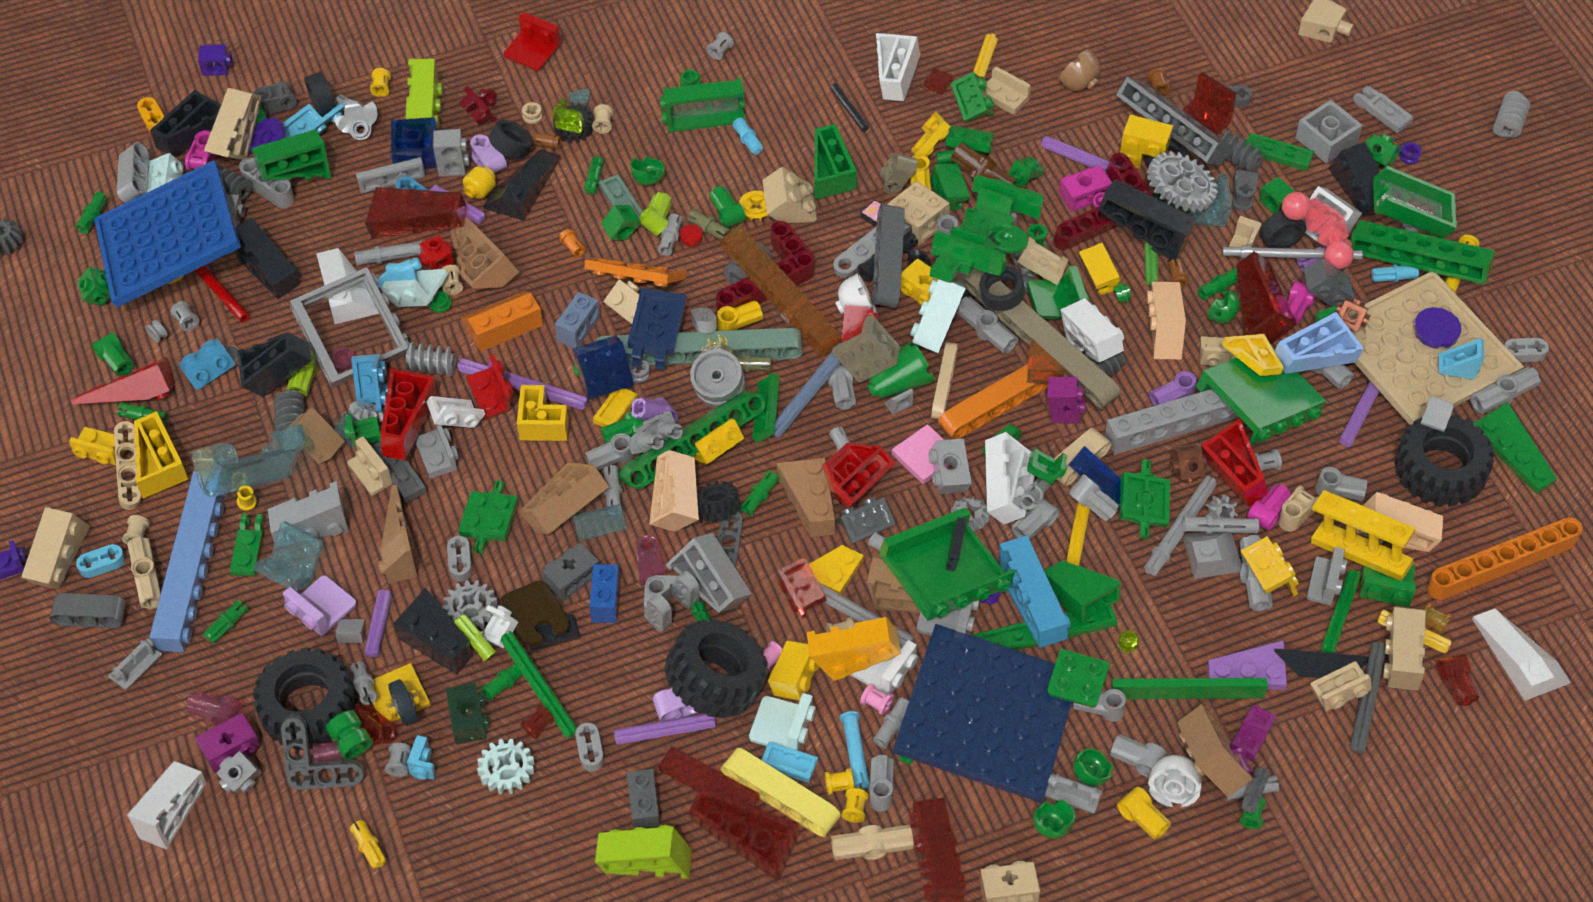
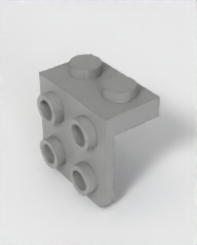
(958, 620)

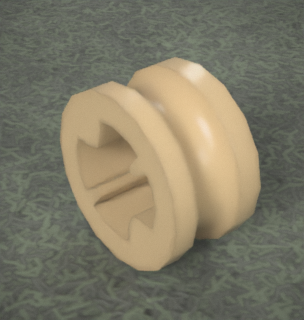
(532, 118)

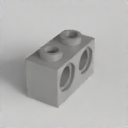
(450, 153)

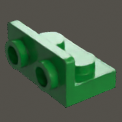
(972, 97)

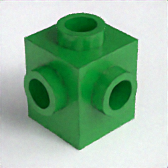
(1388, 152)
(94, 286)

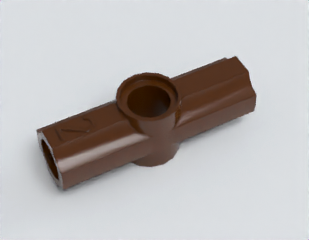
(979, 164)

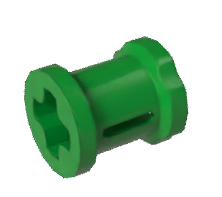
(1032, 232)
(1253, 820)

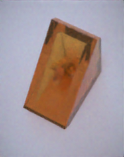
(1042, 365)

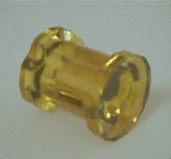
(1436, 618)

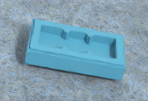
(790, 761)

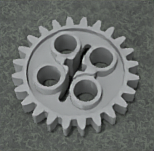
(1182, 181)

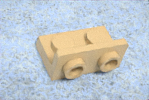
(1007, 90)
(1213, 352)
(369, 468)

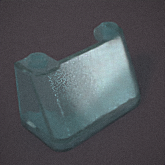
(222, 472)

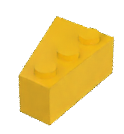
(155, 457)

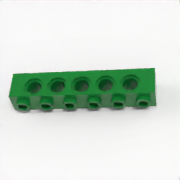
(1423, 251)

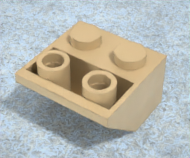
(789, 197)

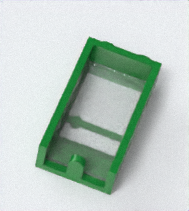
(702, 105)
(1414, 202)

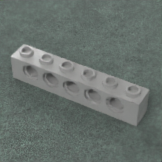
(1167, 421)

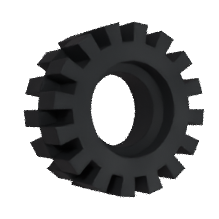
(587, 125)
(717, 501)

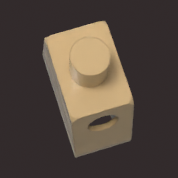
(1324, 21)

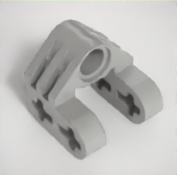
(656, 605)

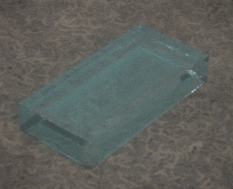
(599, 522)

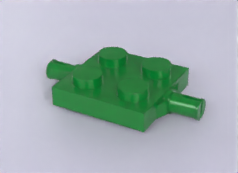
(1144, 499)
(488, 516)

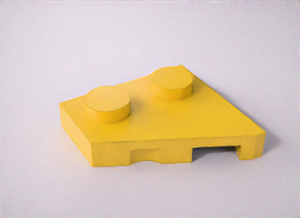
(1255, 353)
(837, 568)

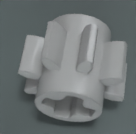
(1216, 507)

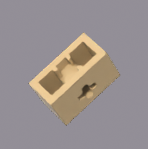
(1022, 881)

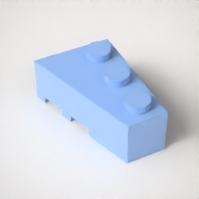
(1319, 346)

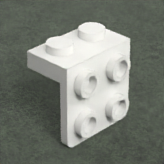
(890, 673)

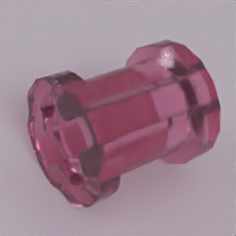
(326, 752)

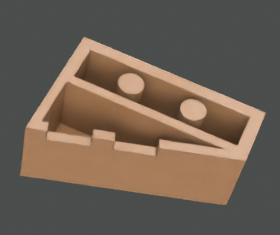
(1211, 751)

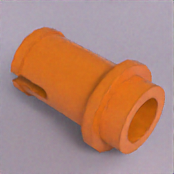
(569, 238)

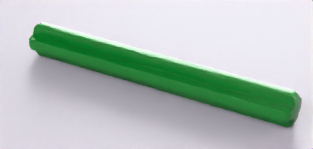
(538, 684)

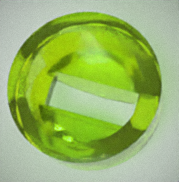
(1130, 643)

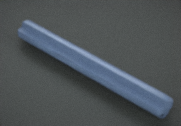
(805, 394)

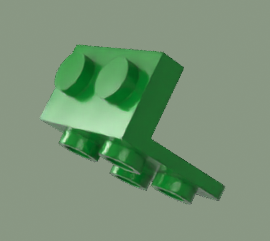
(1051, 298)
(1387, 589)
(1078, 678)

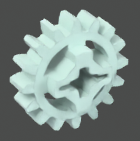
(505, 766)

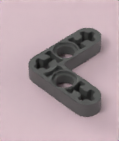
(305, 765)

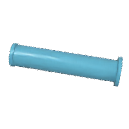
(855, 749)

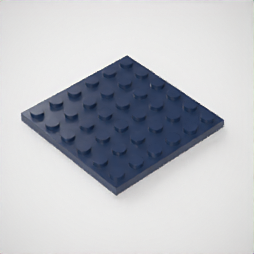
(984, 714)

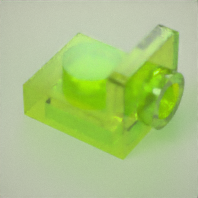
(566, 118)

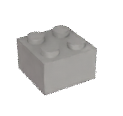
(1328, 131)

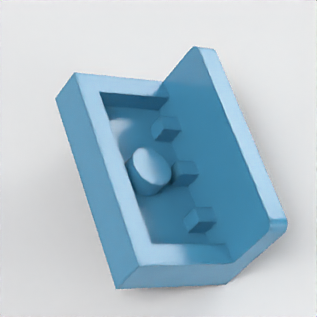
(206, 363)

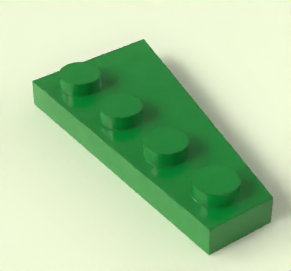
(1516, 448)

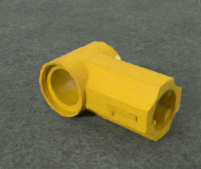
(922, 171)
(734, 318)
(1138, 807)

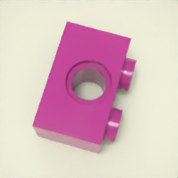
(1080, 188)

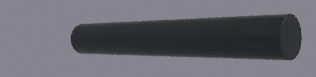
(849, 107)

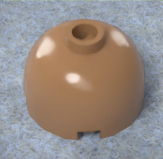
(1081, 72)

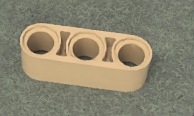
(1094, 442)

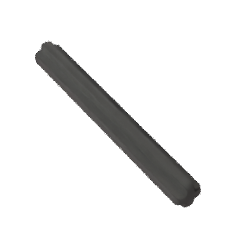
(1367, 702)

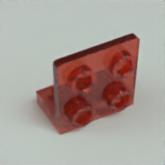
(1212, 104)

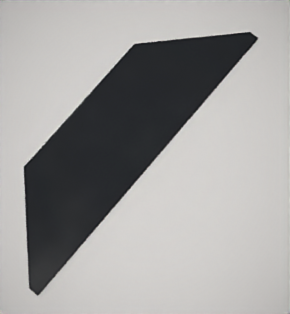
(1317, 663)

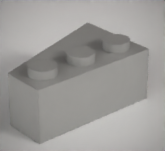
(318, 514)

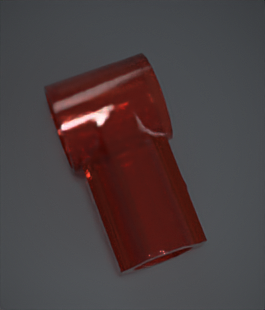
(1457, 672)

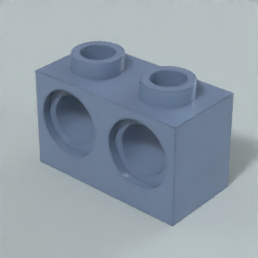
(577, 320)

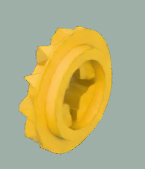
(754, 198)

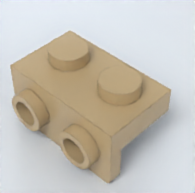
(624, 299)
(1341, 686)

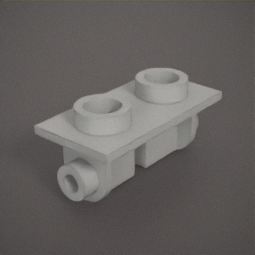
(135, 664)
(1073, 793)

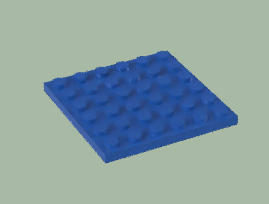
(166, 233)

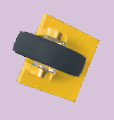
(400, 695)

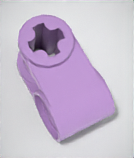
(486, 155)
(670, 706)

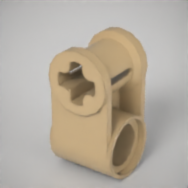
(1296, 509)

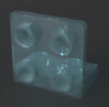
(1220, 209)
(292, 558)

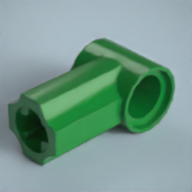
(728, 210)
(111, 351)
(625, 426)

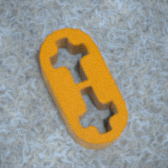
(148, 116)

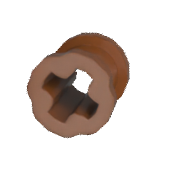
(1158, 79)

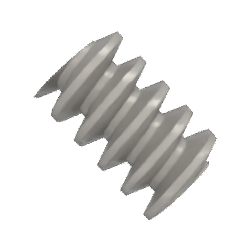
(1511, 115)
(431, 360)

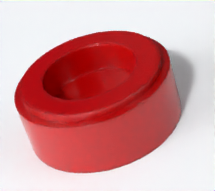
(691, 235)

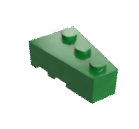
(293, 156)
(832, 164)

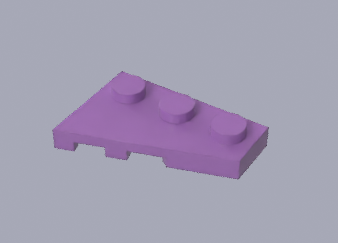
(1252, 663)

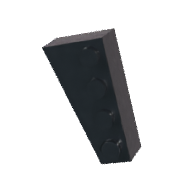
(1148, 219)

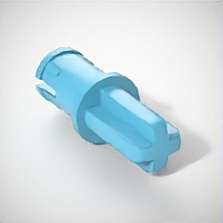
(747, 136)
(1394, 273)

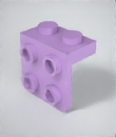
(319, 605)

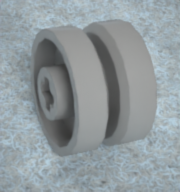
(717, 377)

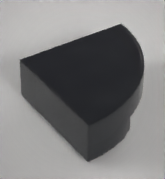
(920, 254)

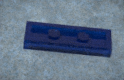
(1087, 463)

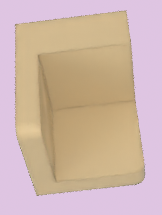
(1246, 232)

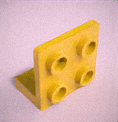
(1269, 566)

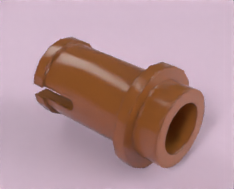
(547, 140)
(1178, 272)

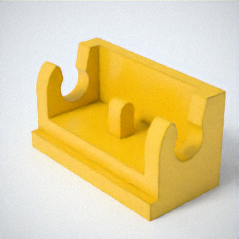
(1100, 268)

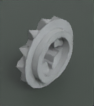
(364, 410)
(981, 515)

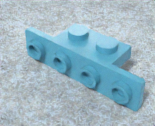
(308, 119)

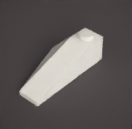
(351, 303)
(1524, 661)

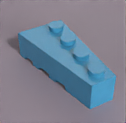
(1033, 593)

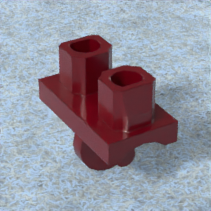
(471, 100)

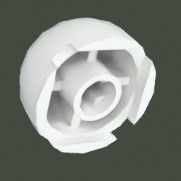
(854, 292)
(1175, 781)

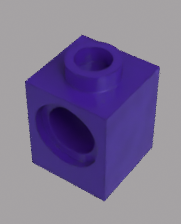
(214, 60)

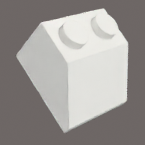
(1349, 212)

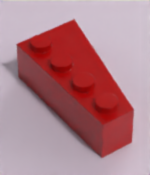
(405, 411)

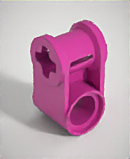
(196, 155)

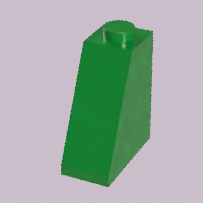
(1082, 590)

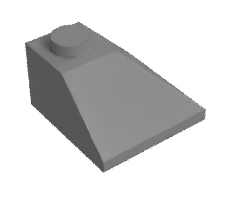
(1212, 554)

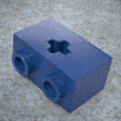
(604, 593)

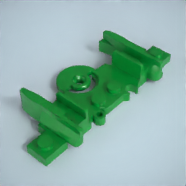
(970, 244)

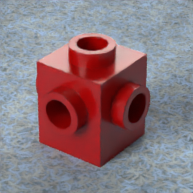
(435, 253)

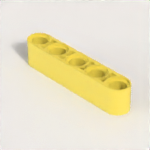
(781, 792)

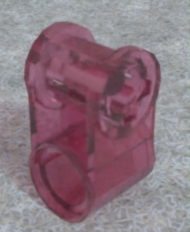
(648, 558)

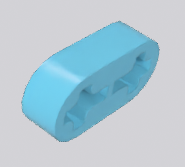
(100, 561)

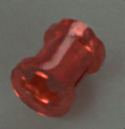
(537, 721)

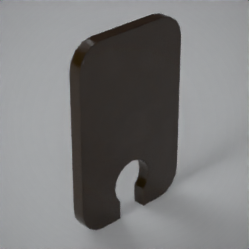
(535, 606)

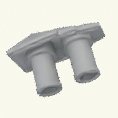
(654, 432)

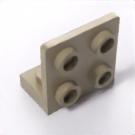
(868, 352)

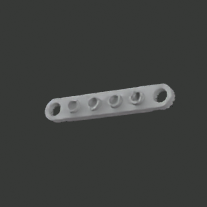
(859, 253)

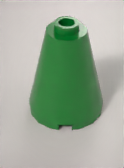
(907, 374)

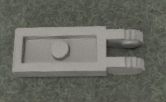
(1383, 109)

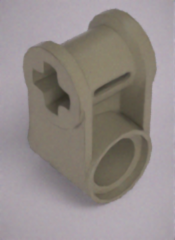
(897, 172)

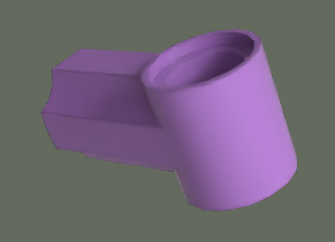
(1174, 389)
(648, 408)

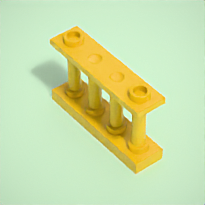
(1357, 548)

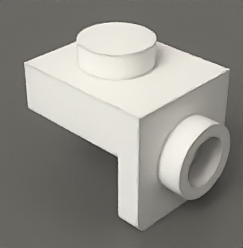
(498, 625)

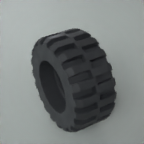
(1439, 483)
(297, 671)
(702, 686)

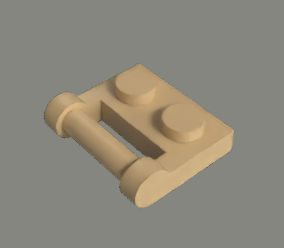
(1043, 261)

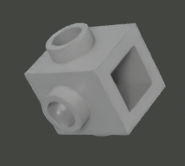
(247, 774)

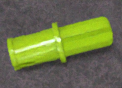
(474, 637)

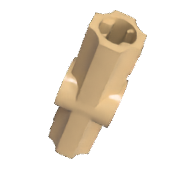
(142, 562)
(872, 842)

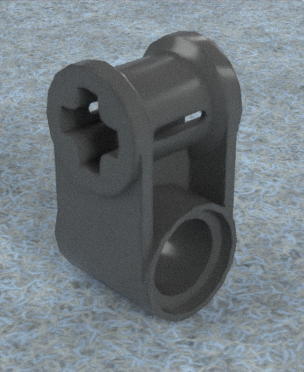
(274, 99)
(1244, 189)

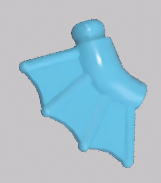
(401, 271)

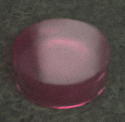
(341, 358)

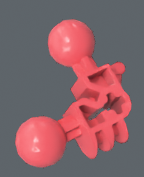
(1326, 222)

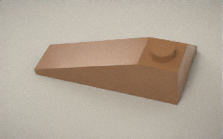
(480, 259)
(396, 550)

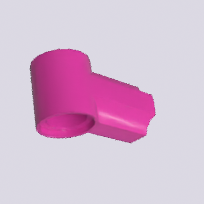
(1300, 300)
(1269, 508)

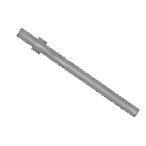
(1245, 250)

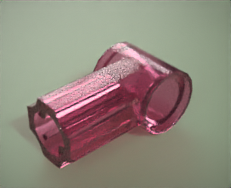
(213, 708)

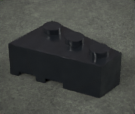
(182, 123)
(1355, 172)
(265, 260)
(272, 363)

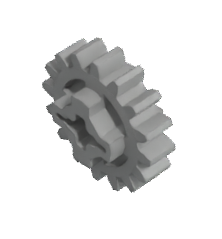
(470, 602)

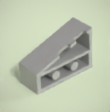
(716, 575)

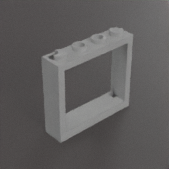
(381, 303)

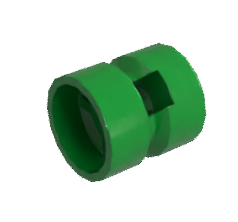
(348, 733)

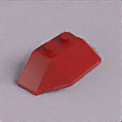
(855, 470)

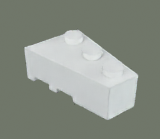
(167, 804)

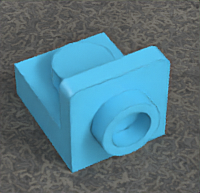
(419, 760)

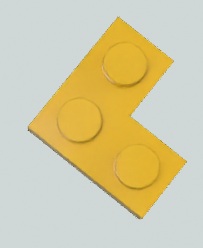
(935, 129)

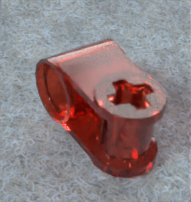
(376, 724)

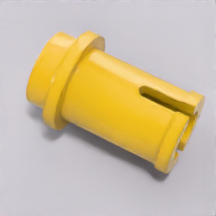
(246, 498)

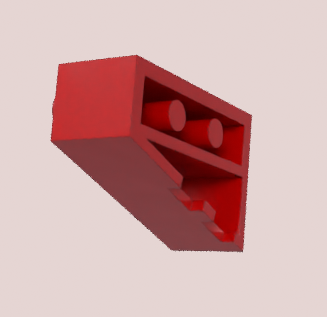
(1235, 462)

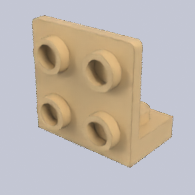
(921, 210)

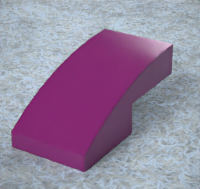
(1253, 731)

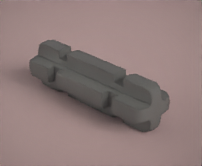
(1255, 790)

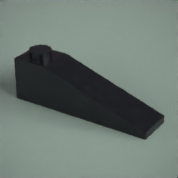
(522, 188)

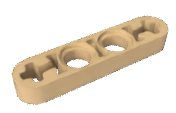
(944, 380)
(125, 465)

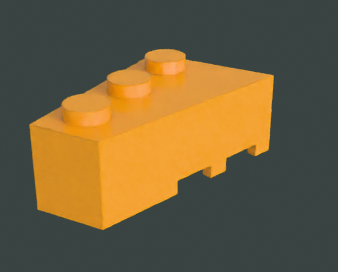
(854, 648)

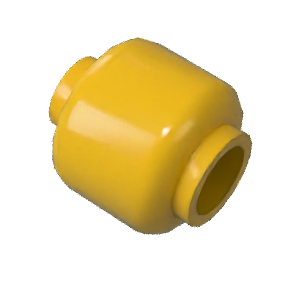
(479, 182)

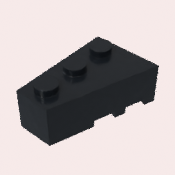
(433, 633)

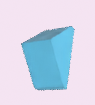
(1462, 360)

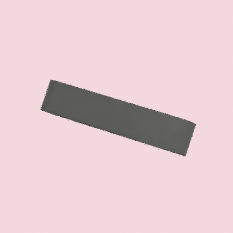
(888, 256)

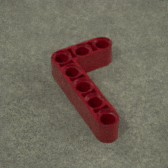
(1090, 219)
(796, 263)

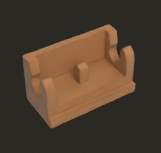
(320, 437)

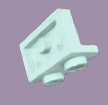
(163, 170)

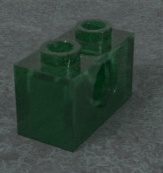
(462, 700)

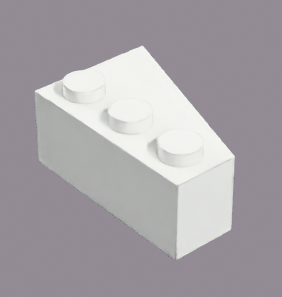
(897, 64)
(1091, 331)
(1006, 477)

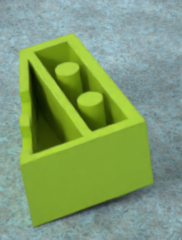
(424, 90)
(643, 850)

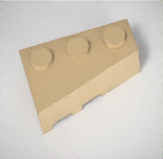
(234, 124)
(1405, 648)

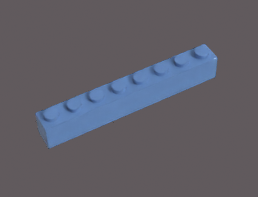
(186, 570)

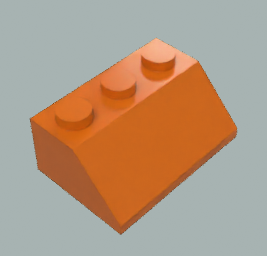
(503, 320)

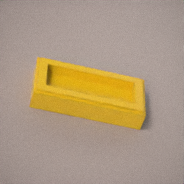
(615, 407)

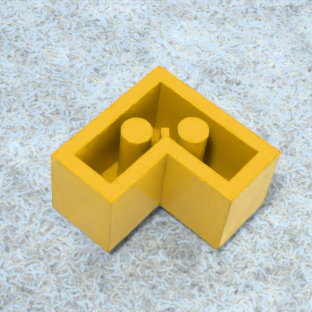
(1145, 138)
(538, 420)

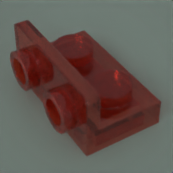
(801, 586)

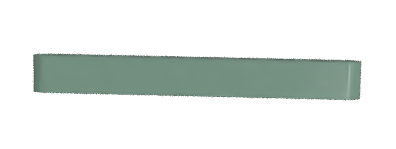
(777, 343)

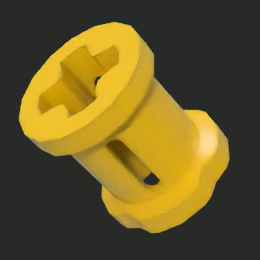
(380, 82)
(839, 781)
(855, 805)

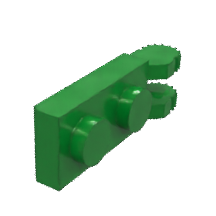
(247, 547)

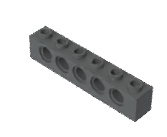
(1185, 128)

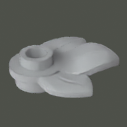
(355, 117)

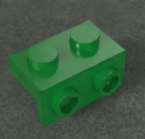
(975, 139)

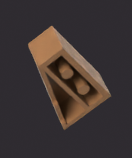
(809, 494)
(563, 496)
(887, 591)

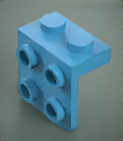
(369, 379)

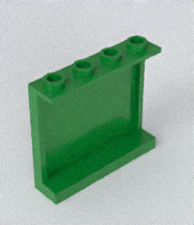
(1264, 403)
(920, 560)

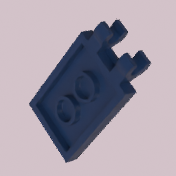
(656, 326)

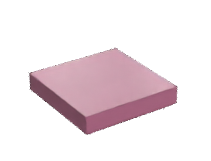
(914, 453)

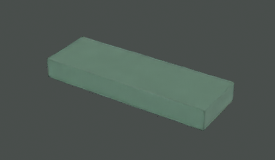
(618, 194)

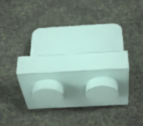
(415, 293)
(782, 722)

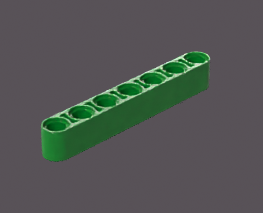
(700, 428)

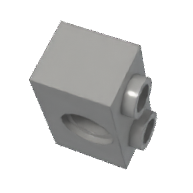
(952, 453)

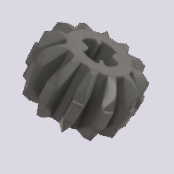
(10, 236)

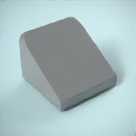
(900, 401)
(1437, 413)
(350, 631)

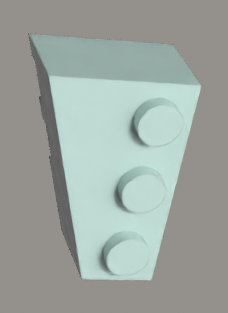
(937, 314)

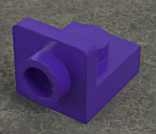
(12, 561)

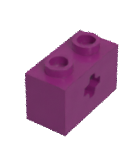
(1065, 399)
(227, 741)

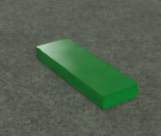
(1282, 152)
(765, 422)

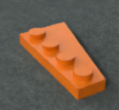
(635, 270)

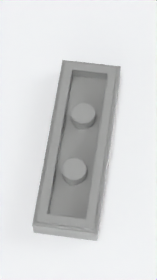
(388, 175)

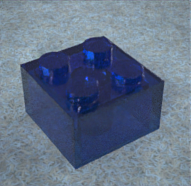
(413, 140)
(603, 367)

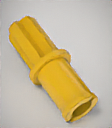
(368, 844)

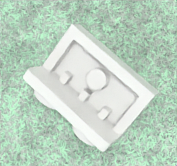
(454, 412)

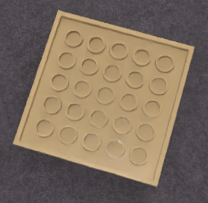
(1406, 367)

